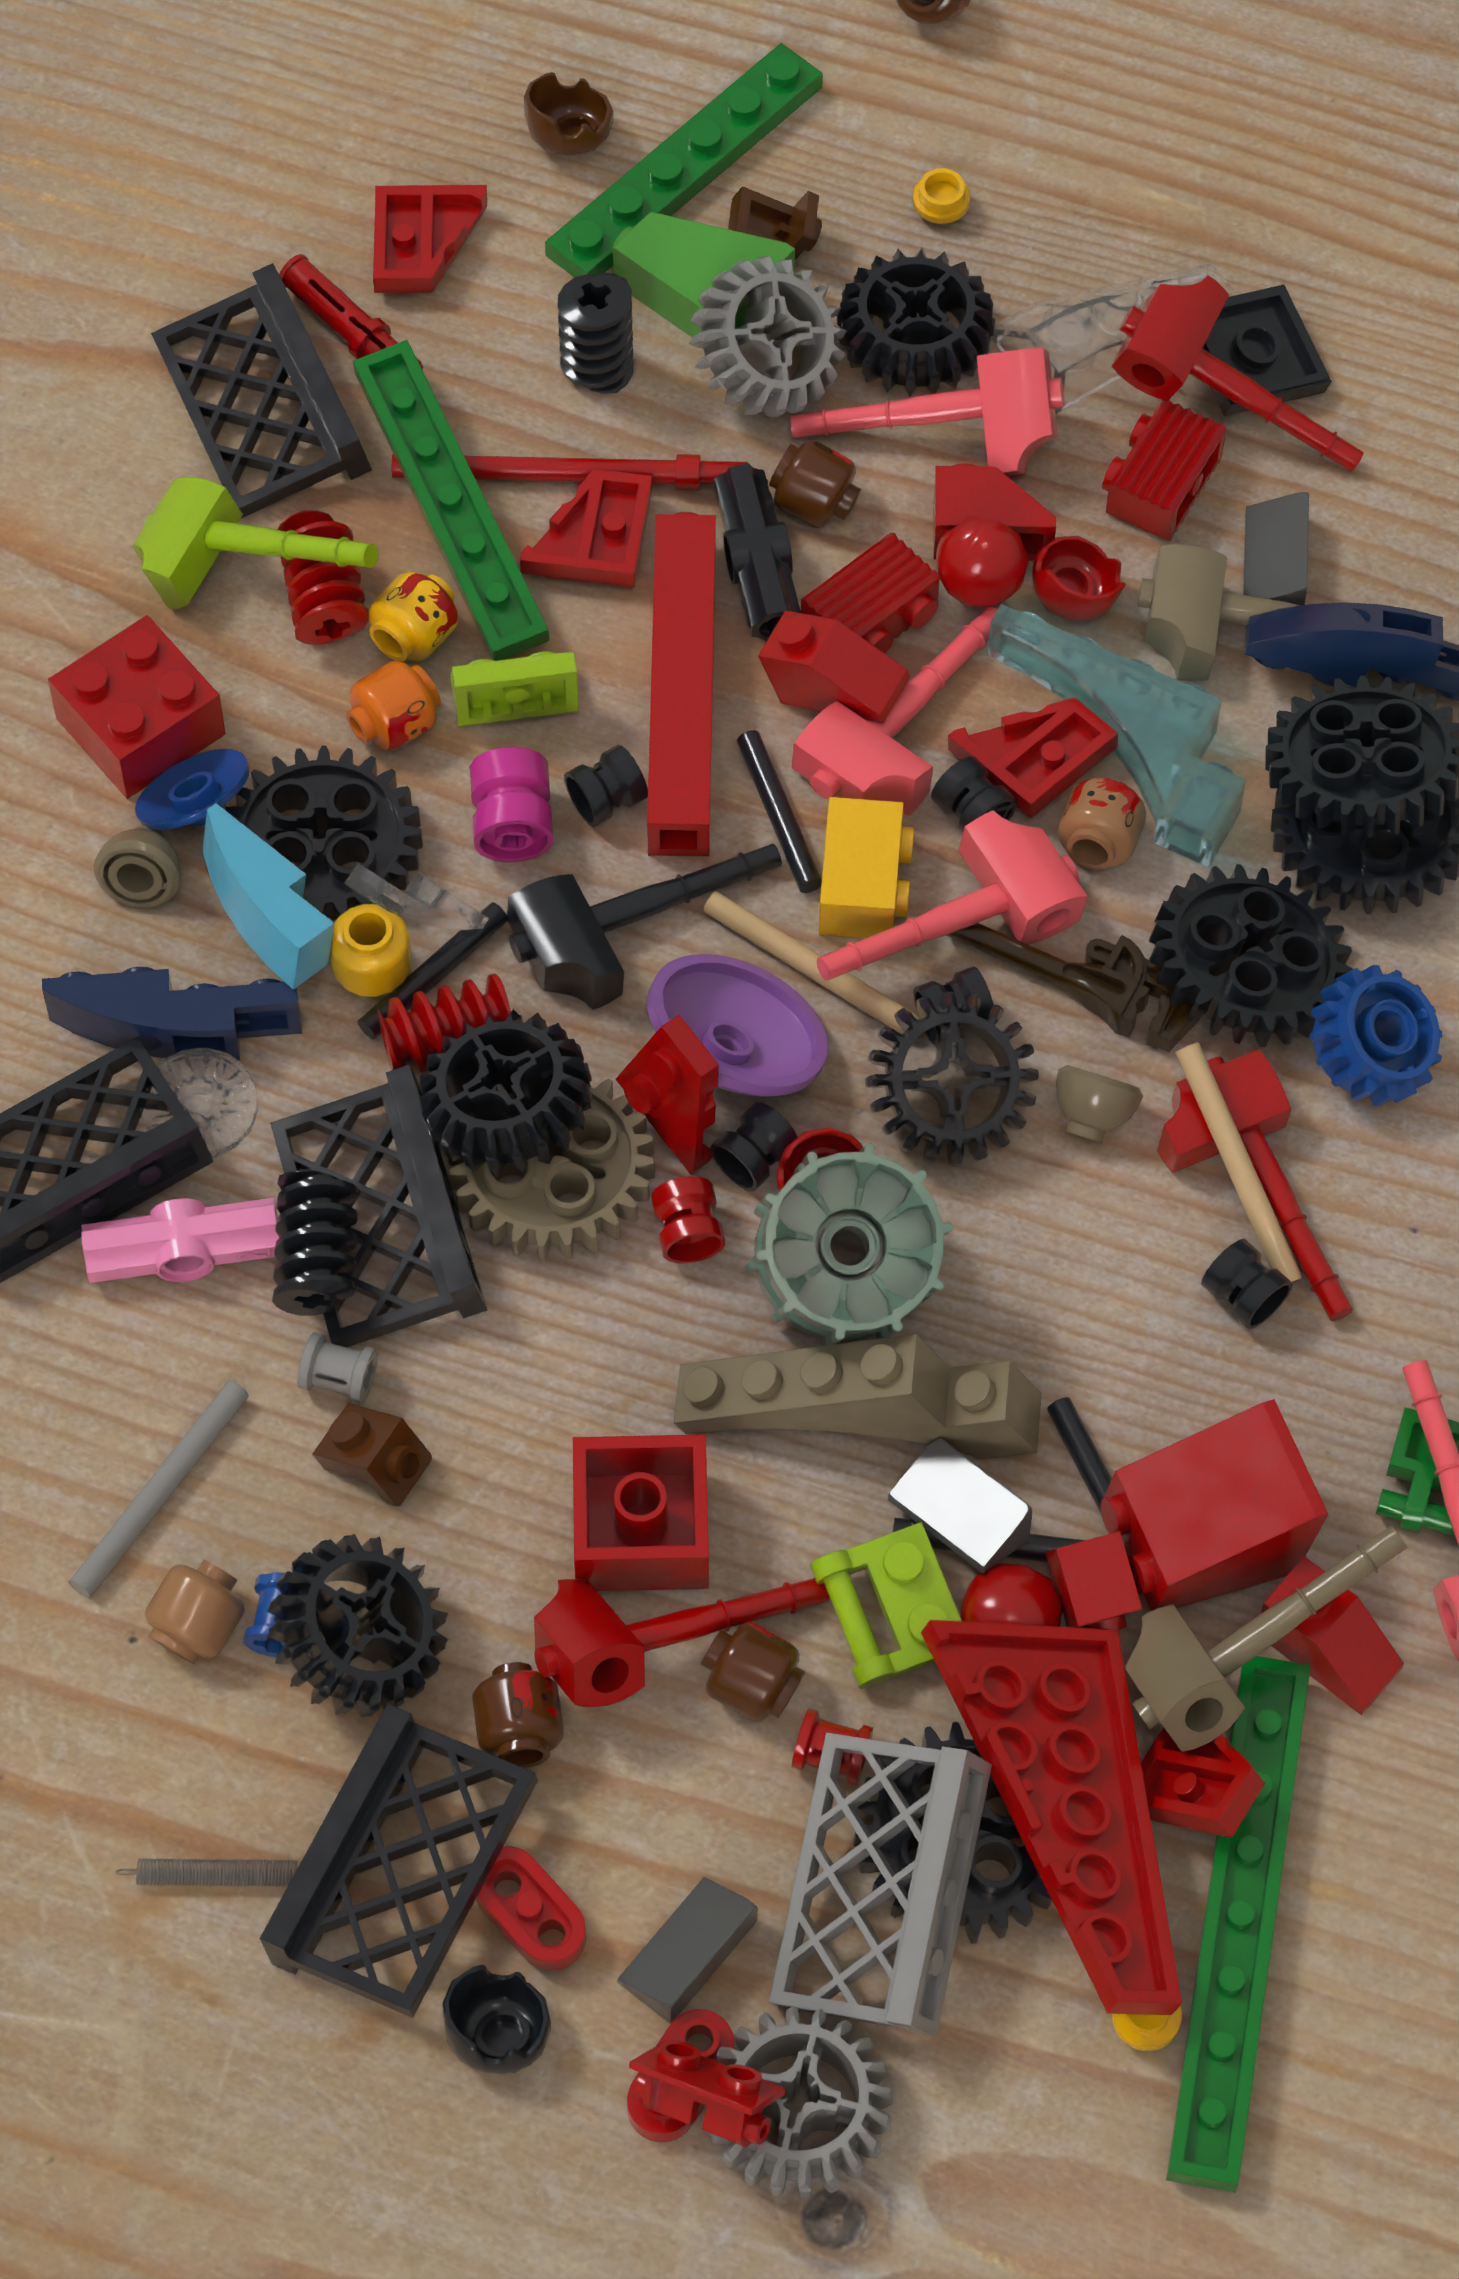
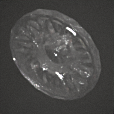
(214, 1092)

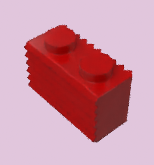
(1164, 469)
(879, 593)

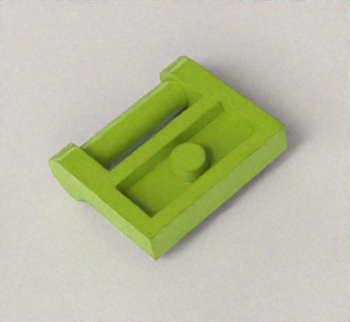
(908, 1592)

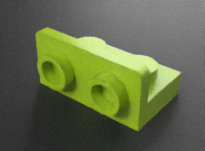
(515, 688)

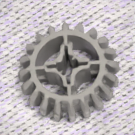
(749, 362)
(824, 2108)

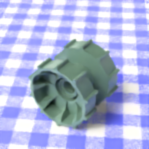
(899, 1237)

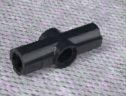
(756, 548)

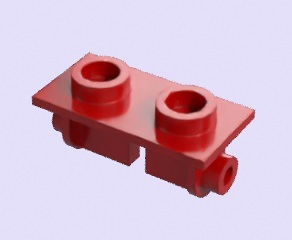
(679, 2078)

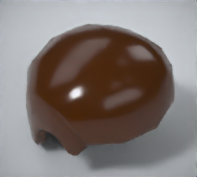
(566, 117)

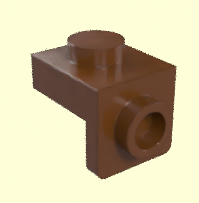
(775, 220)
(374, 1450)

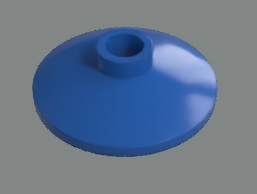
(190, 788)

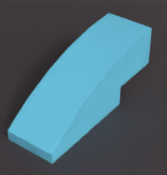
(265, 899)

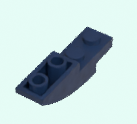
(1355, 637)
(166, 1021)

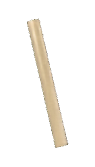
(802, 959)
(1237, 1161)

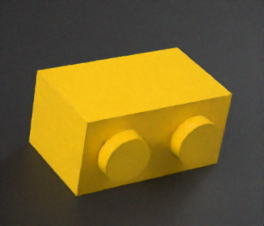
(862, 867)

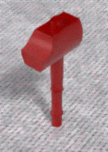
(1167, 346)
(1257, 1109)
(602, 1659)

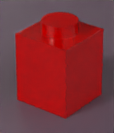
(1094, 1582)

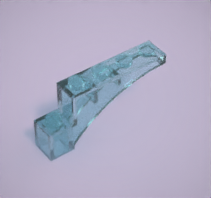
(1158, 722)

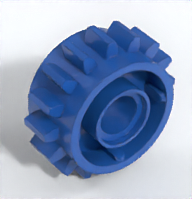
(1376, 1035)

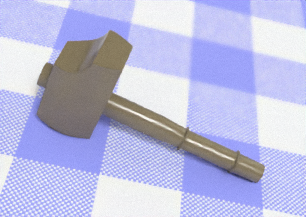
(1187, 605)
(1187, 1684)

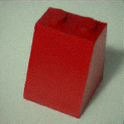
(1216, 1510)

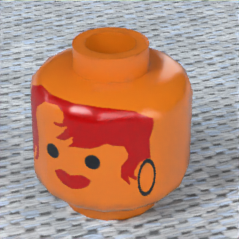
(393, 705)

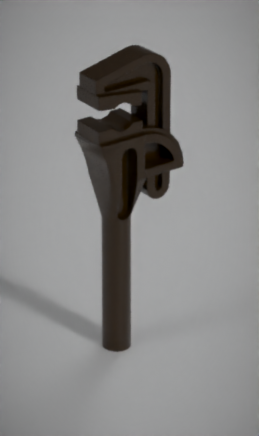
(1110, 983)

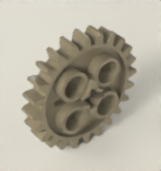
(530, 1207)

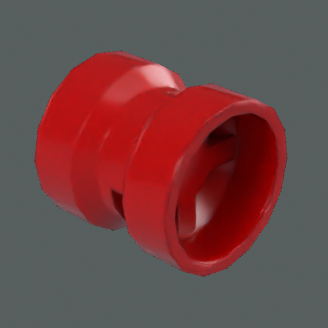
(687, 1218)

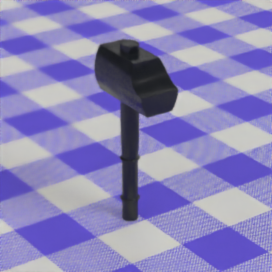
(567, 937)

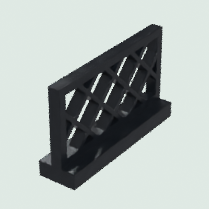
(309, 386)
(108, 1187)
(432, 1208)
(342, 1849)

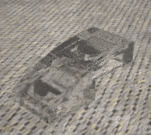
(420, 902)

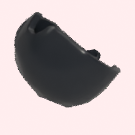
(495, 2021)

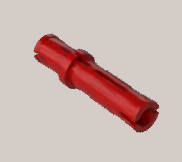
(336, 308)

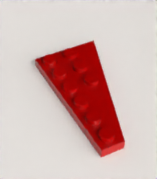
(1068, 1766)

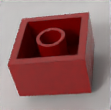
(137, 706)
(641, 1512)

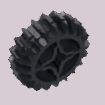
(918, 340)
(951, 1107)
(484, 1123)
(393, 1626)

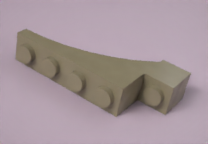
(865, 1388)

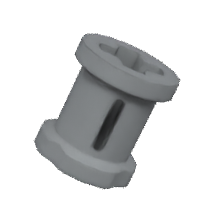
(337, 1368)

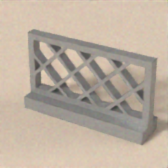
(935, 1892)

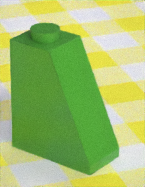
(676, 260)

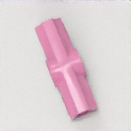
(180, 1240)

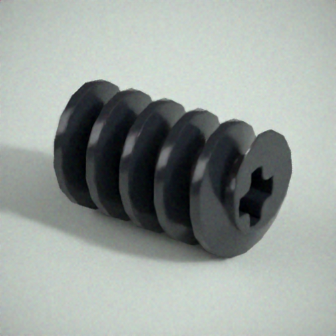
(596, 332)
(313, 1242)

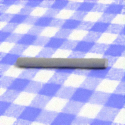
(158, 1489)

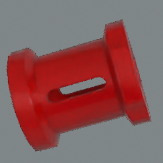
(811, 1742)

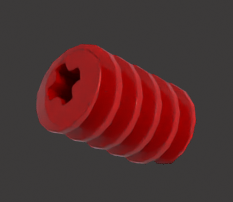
(322, 595)
(422, 1029)

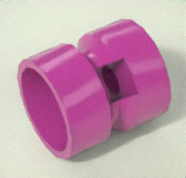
(511, 804)

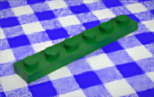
(687, 159)
(451, 501)

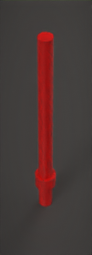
(686, 471)

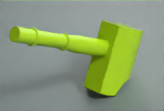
(201, 520)

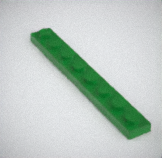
(1238, 1935)

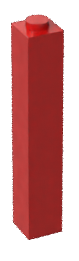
(682, 685)

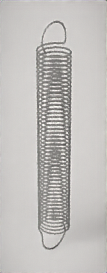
(211, 1877)

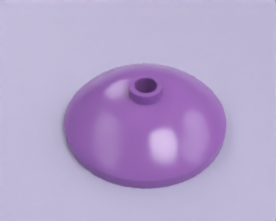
(746, 1019)

